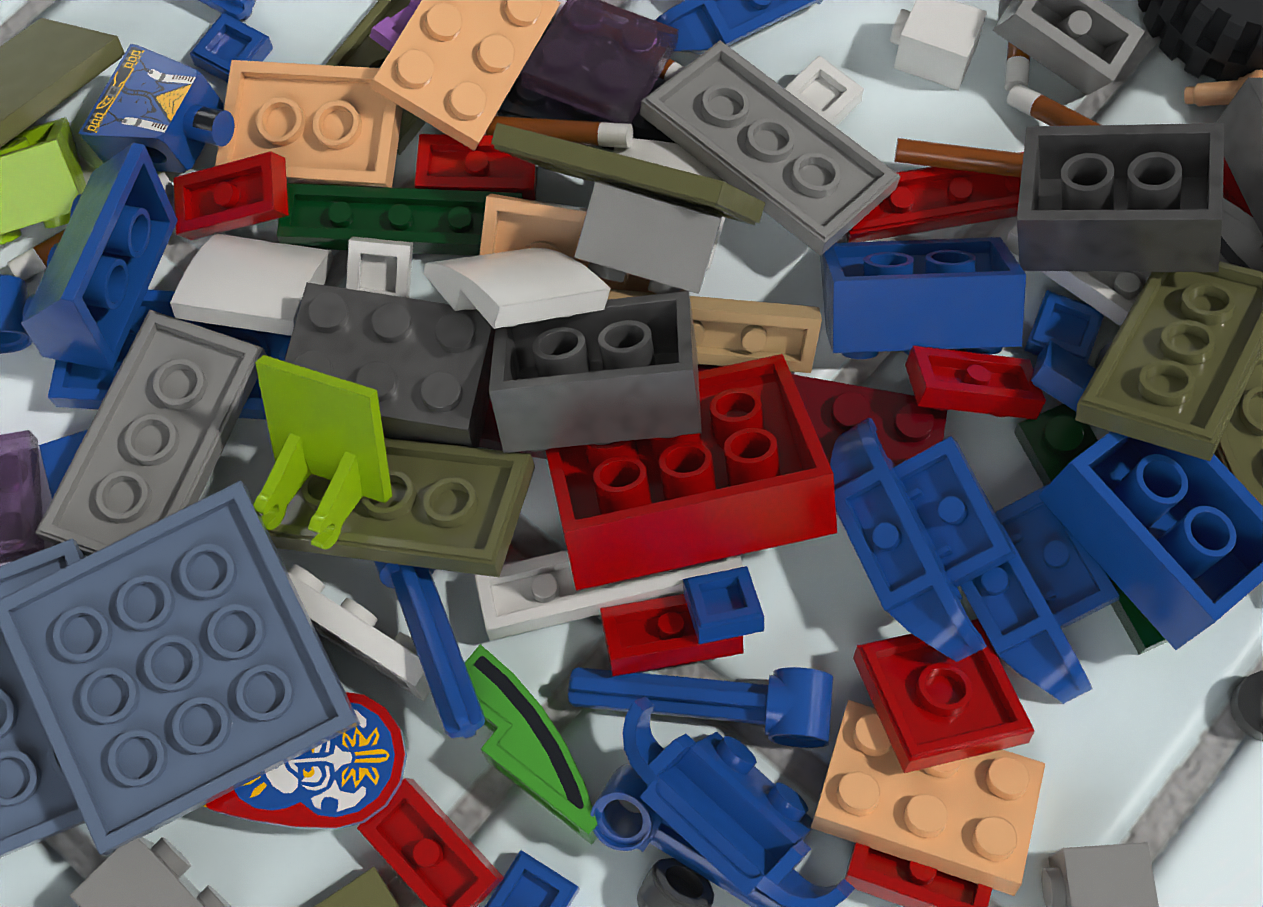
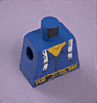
(159, 106)

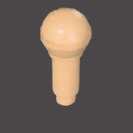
(1216, 92)

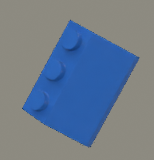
(102, 263)
(922, 295)

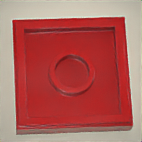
(940, 706)

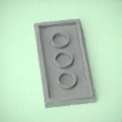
(770, 146)
(153, 433)

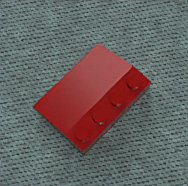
(700, 497)

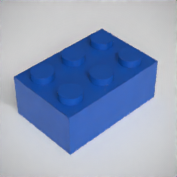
(1164, 529)

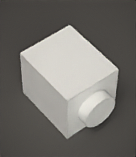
(937, 40)

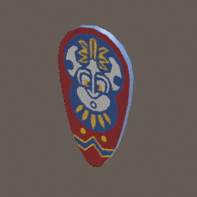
(331, 784)

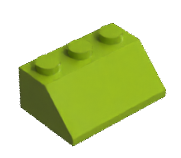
(38, 178)

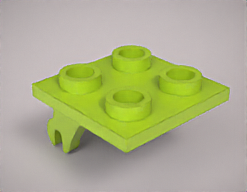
(321, 430)

